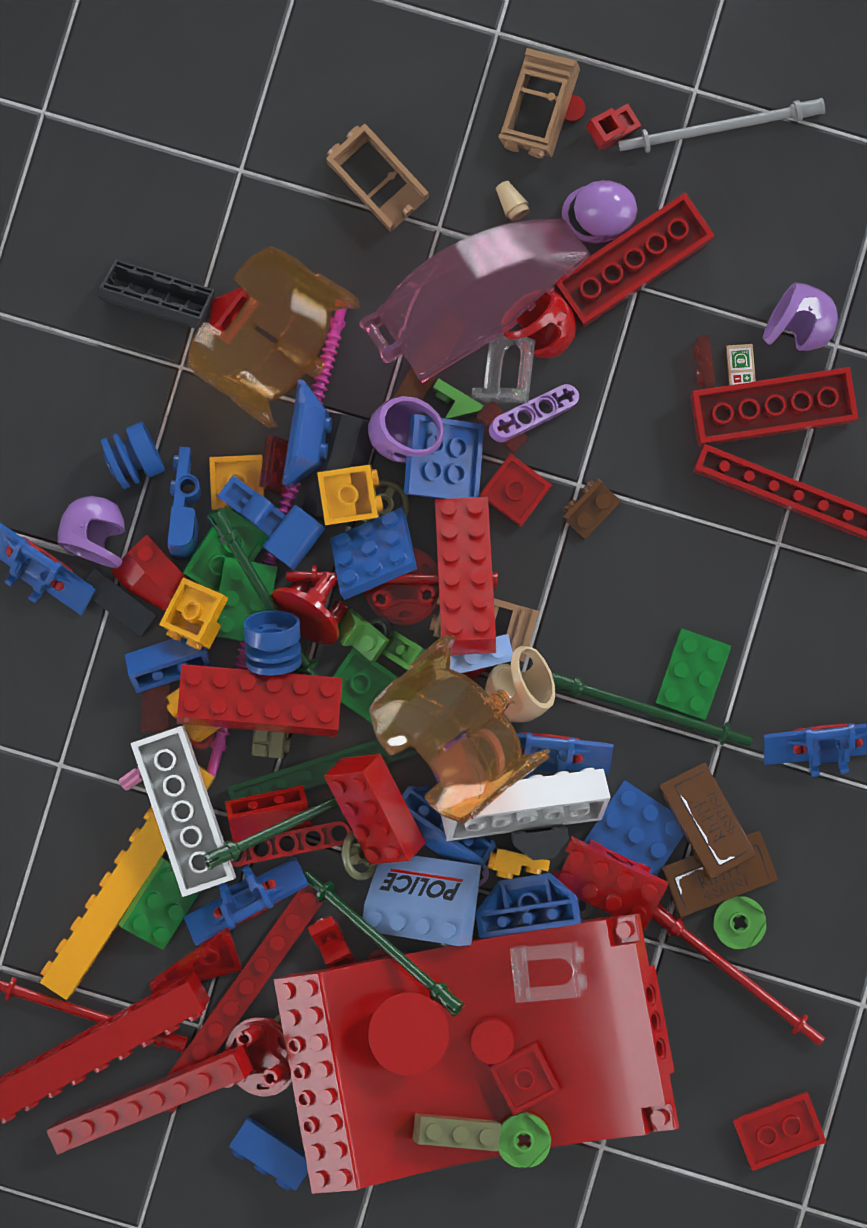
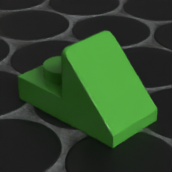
(463, 404)
(361, 635)
(402, 650)

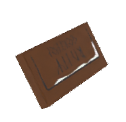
(707, 820)
(694, 891)

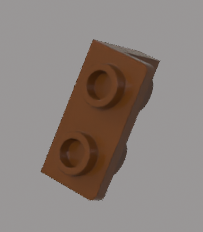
(591, 508)

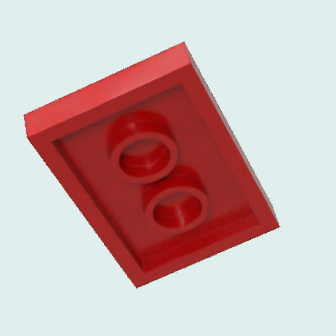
(779, 1130)

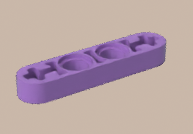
(535, 415)

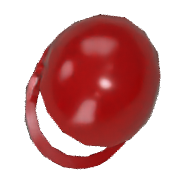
(549, 324)

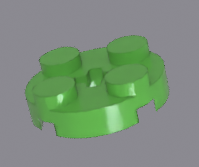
(743, 937)
(524, 1124)

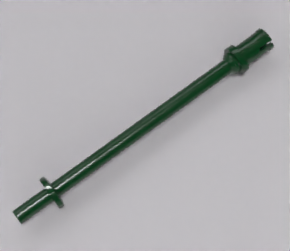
(228, 536)
(576, 687)
(232, 850)
(438, 991)

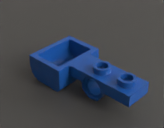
(183, 520)
(289, 534)

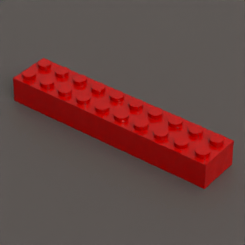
(101, 1044)

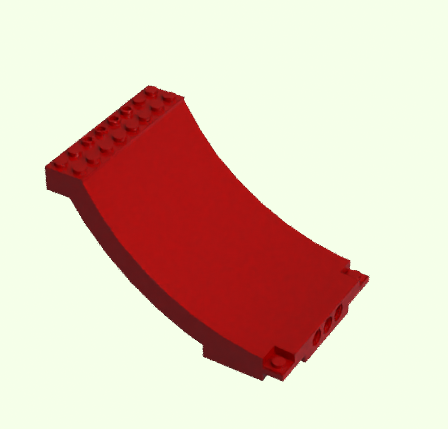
(602, 1049)

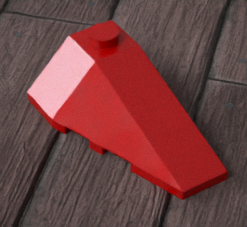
(149, 573)

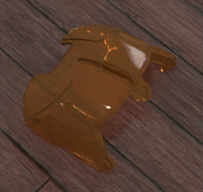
(286, 304)
(435, 706)

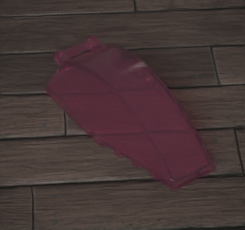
(473, 292)

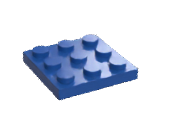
(450, 469)
(373, 553)
(637, 828)

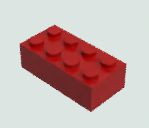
(375, 809)

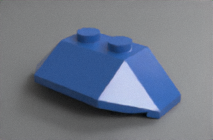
(306, 437)
(429, 821)
(526, 906)

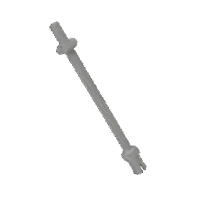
(796, 111)

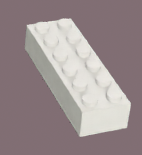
(539, 804)
(182, 808)

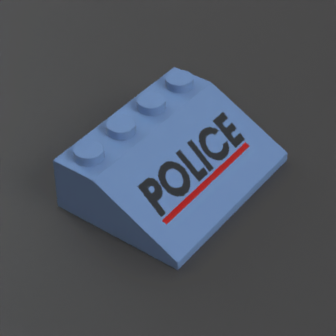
(424, 900)

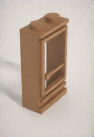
(549, 68)
(399, 205)
(519, 629)

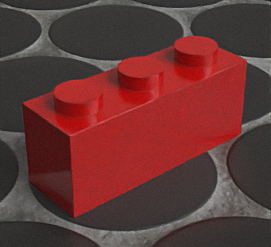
(263, 810)

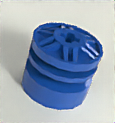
(132, 455)
(272, 642)

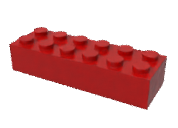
(634, 260)
(774, 406)
(465, 574)
(259, 701)

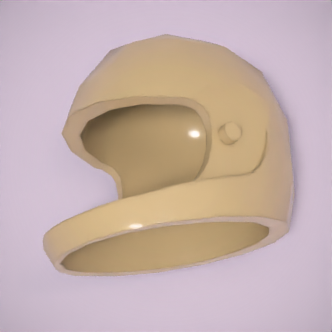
(529, 691)

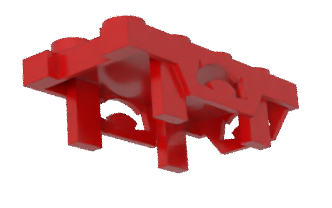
(610, 881)

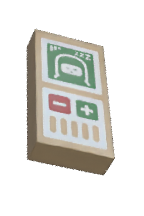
(740, 364)

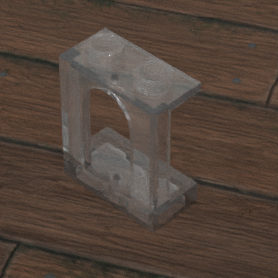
(494, 369)
(569, 951)

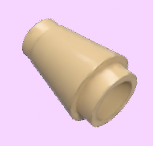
(512, 201)

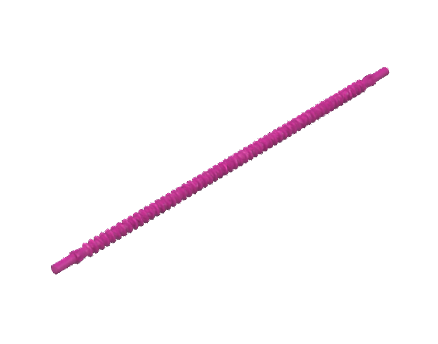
(337, 324)

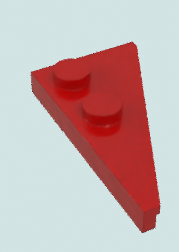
(210, 960)

